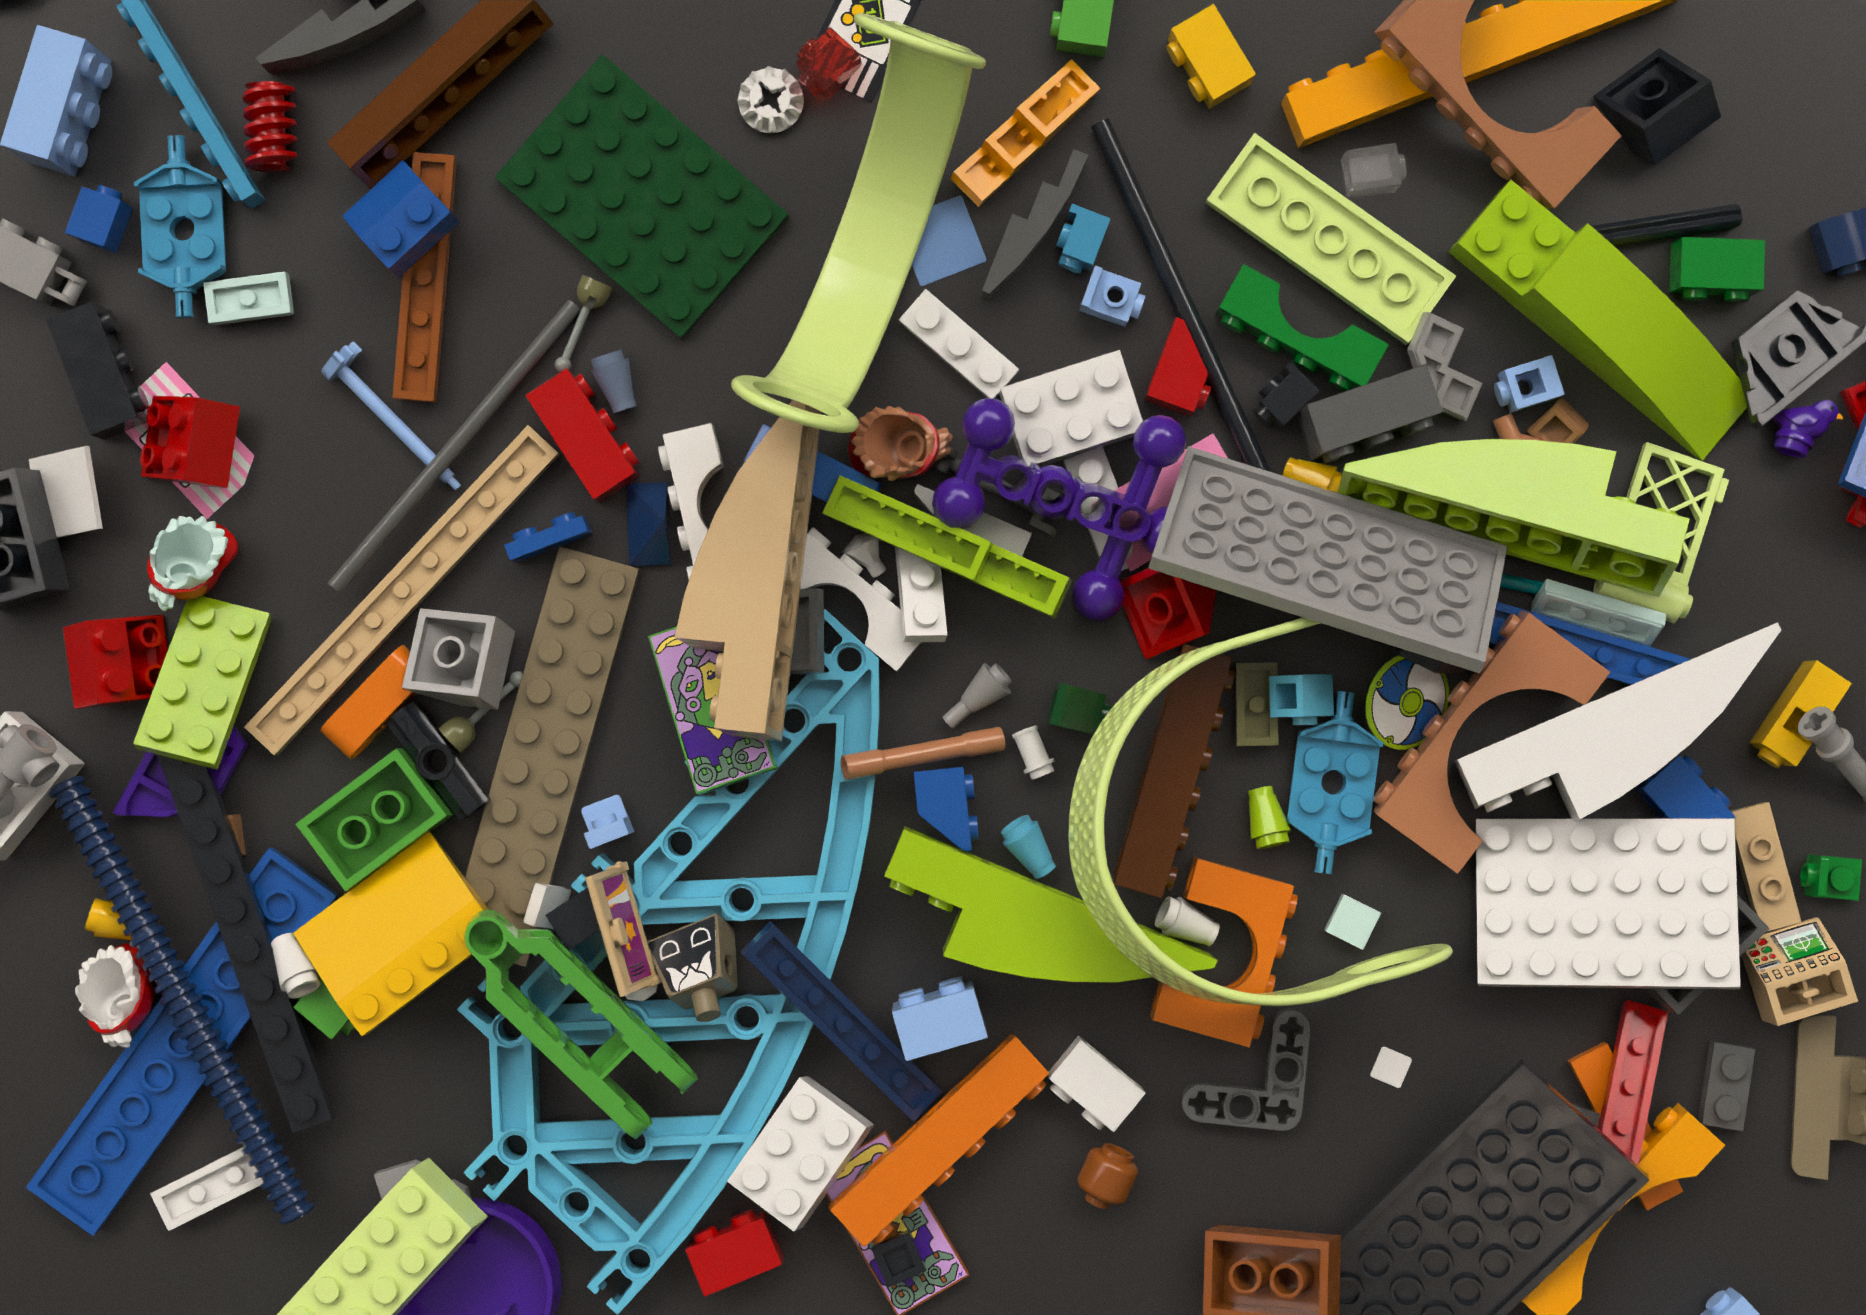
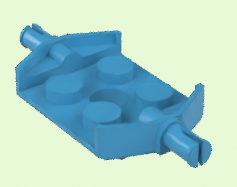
(167, 197)
(1341, 816)

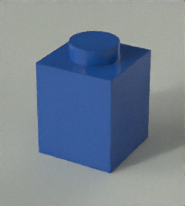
(99, 218)

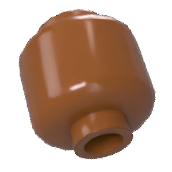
(1107, 1175)

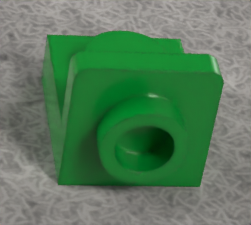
(1831, 877)

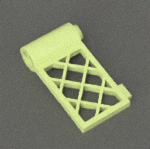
(1674, 597)

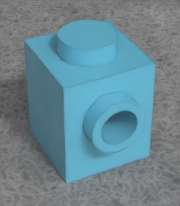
(1301, 697)

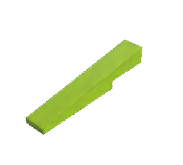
(947, 546)

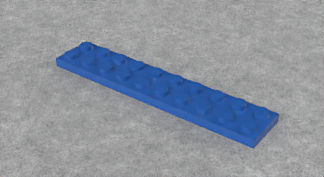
(155, 1075)

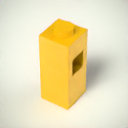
(1809, 688)

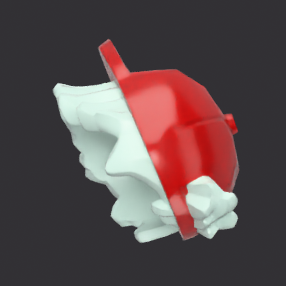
(188, 560)

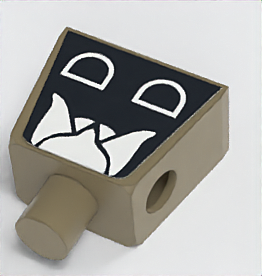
(697, 965)

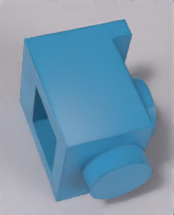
(1081, 239)

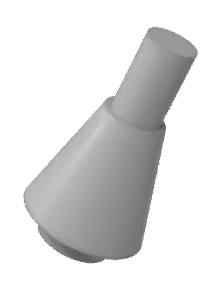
(986, 688)

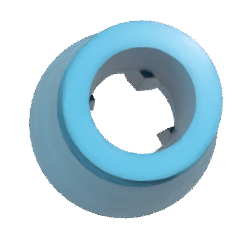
(1028, 845)

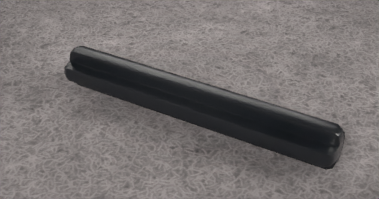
(1671, 225)

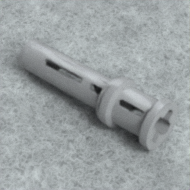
(1834, 745)

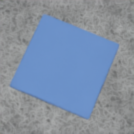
(947, 243)

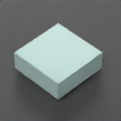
(1352, 921)

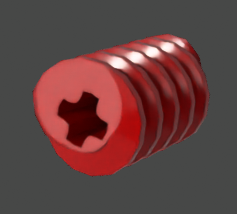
(268, 126)

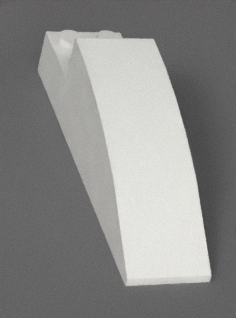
(1617, 739)

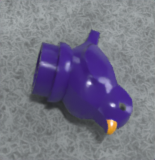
(1803, 425)

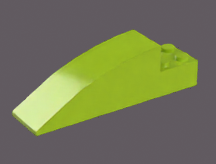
(1604, 316)
(1534, 499)
(1017, 922)

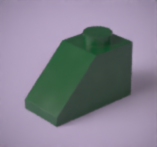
(1077, 708)

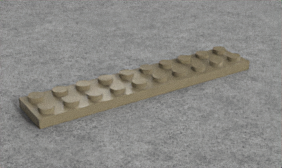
(550, 731)

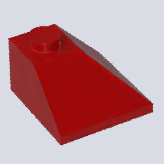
(1166, 610)

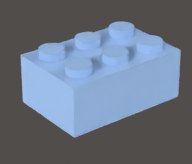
(57, 101)

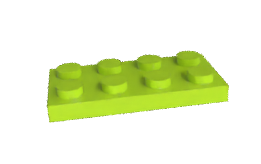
(203, 681)

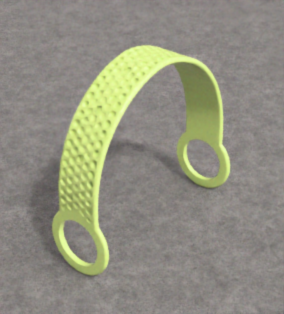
(877, 233)
(1102, 898)

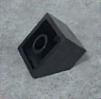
(1659, 105)

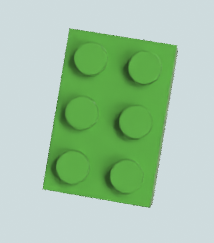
(374, 818)

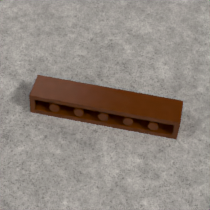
(437, 86)
(1171, 775)

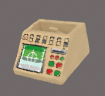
(1797, 973)

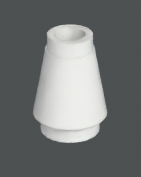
(1184, 921)
(293, 967)

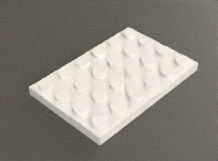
(1607, 903)

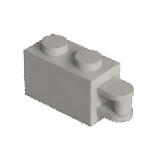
(36, 267)

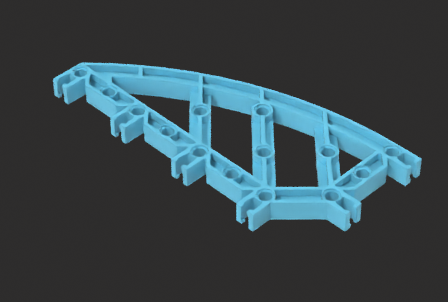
(710, 1141)

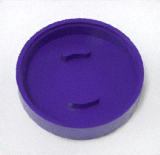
(497, 1271)

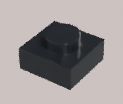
(898, 1258)

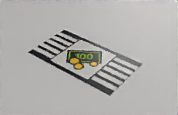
(870, 46)

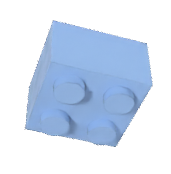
(938, 1018)

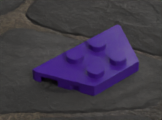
(148, 789)

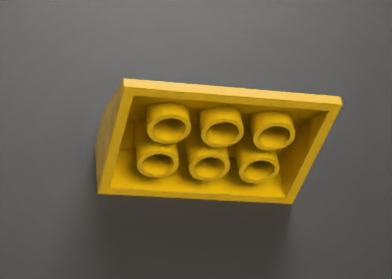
(392, 934)

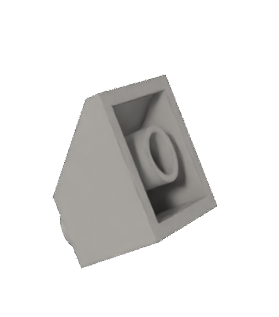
(459, 658)

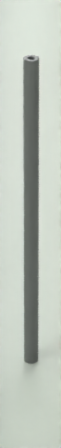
(454, 446)

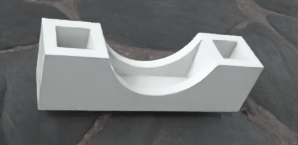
(693, 460)
(884, 618)

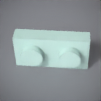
(248, 298)

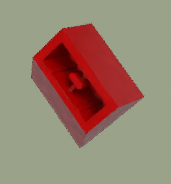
(189, 441)
(114, 659)

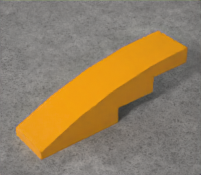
(1025, 133)

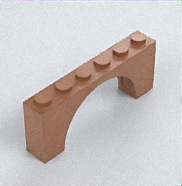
(1543, 163)
(1523, 658)

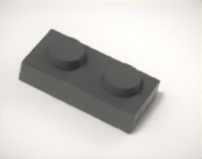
(1726, 1085)

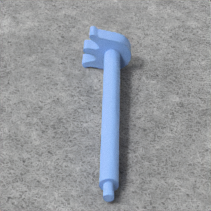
(339, 365)

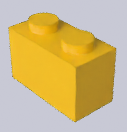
(1210, 57)

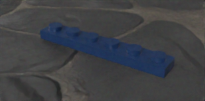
(840, 1021)

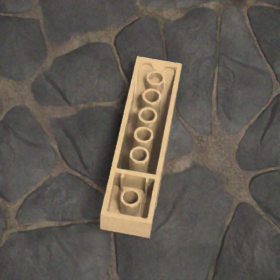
(750, 581)

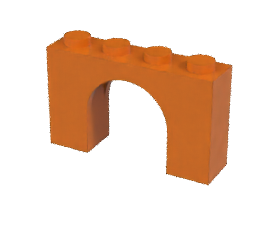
(1263, 908)

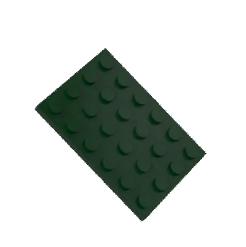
(642, 196)

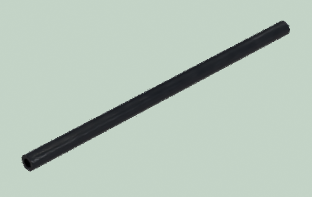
(1178, 292)

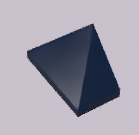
(648, 524)

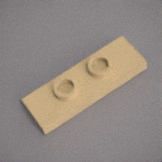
(1764, 866)

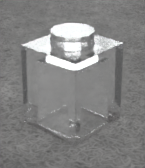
(1373, 170)

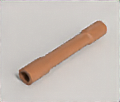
(878, 761)

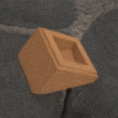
(1559, 423)

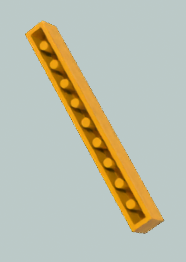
(1487, 46)

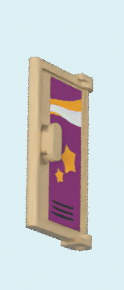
(622, 929)

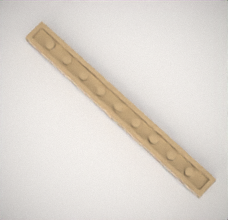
(402, 590)

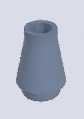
(614, 379)

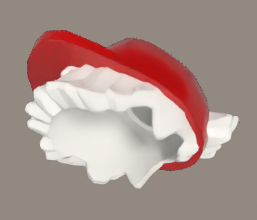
(115, 993)

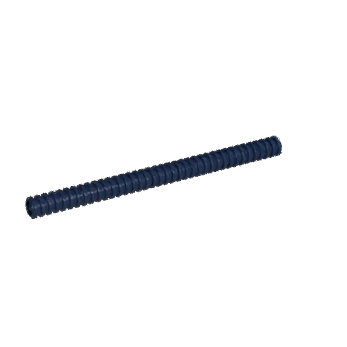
(181, 999)

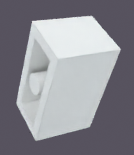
(1095, 1084)

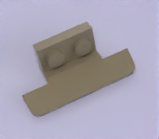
(1826, 1098)

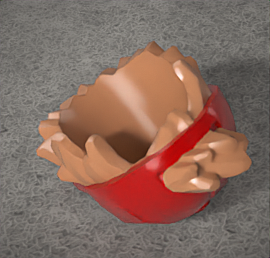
(896, 444)

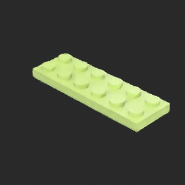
(1330, 238)

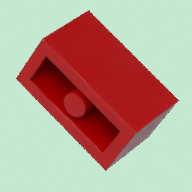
(734, 1252)

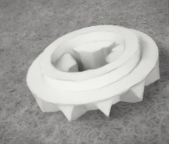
(765, 118)

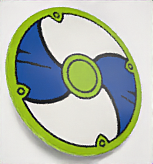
(1404, 701)

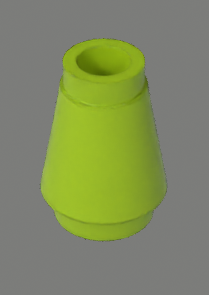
(1267, 819)

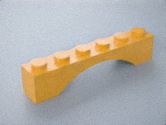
(1671, 1151)

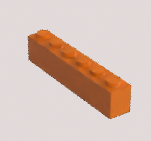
(938, 1140)

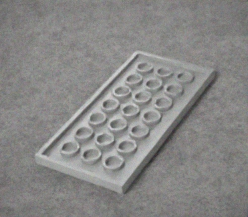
(1331, 559)

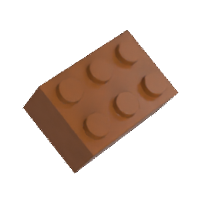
(1270, 1272)

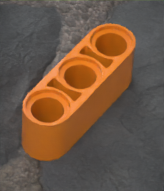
(370, 706)

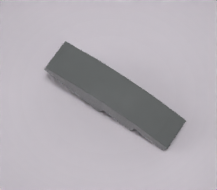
(323, 39)
(1025, 236)

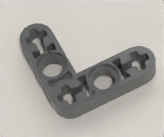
(1273, 1090)

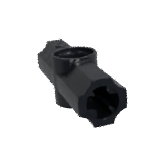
(420, 740)

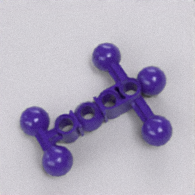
(990, 426)

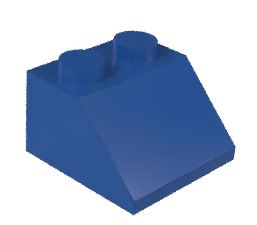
(400, 219)

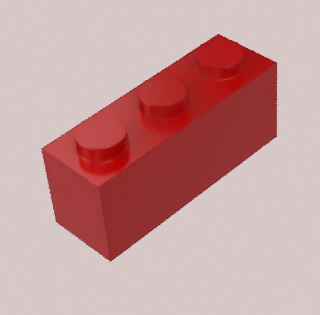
(584, 434)

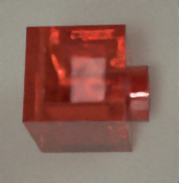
(827, 63)

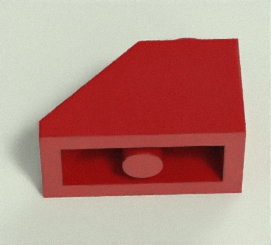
(1179, 374)

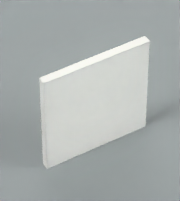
(70, 490)

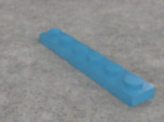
(196, 111)

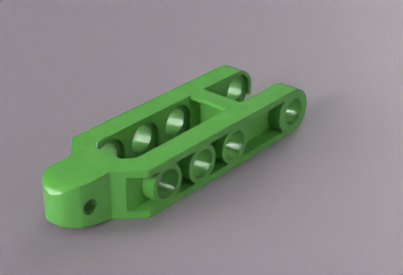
(499, 945)

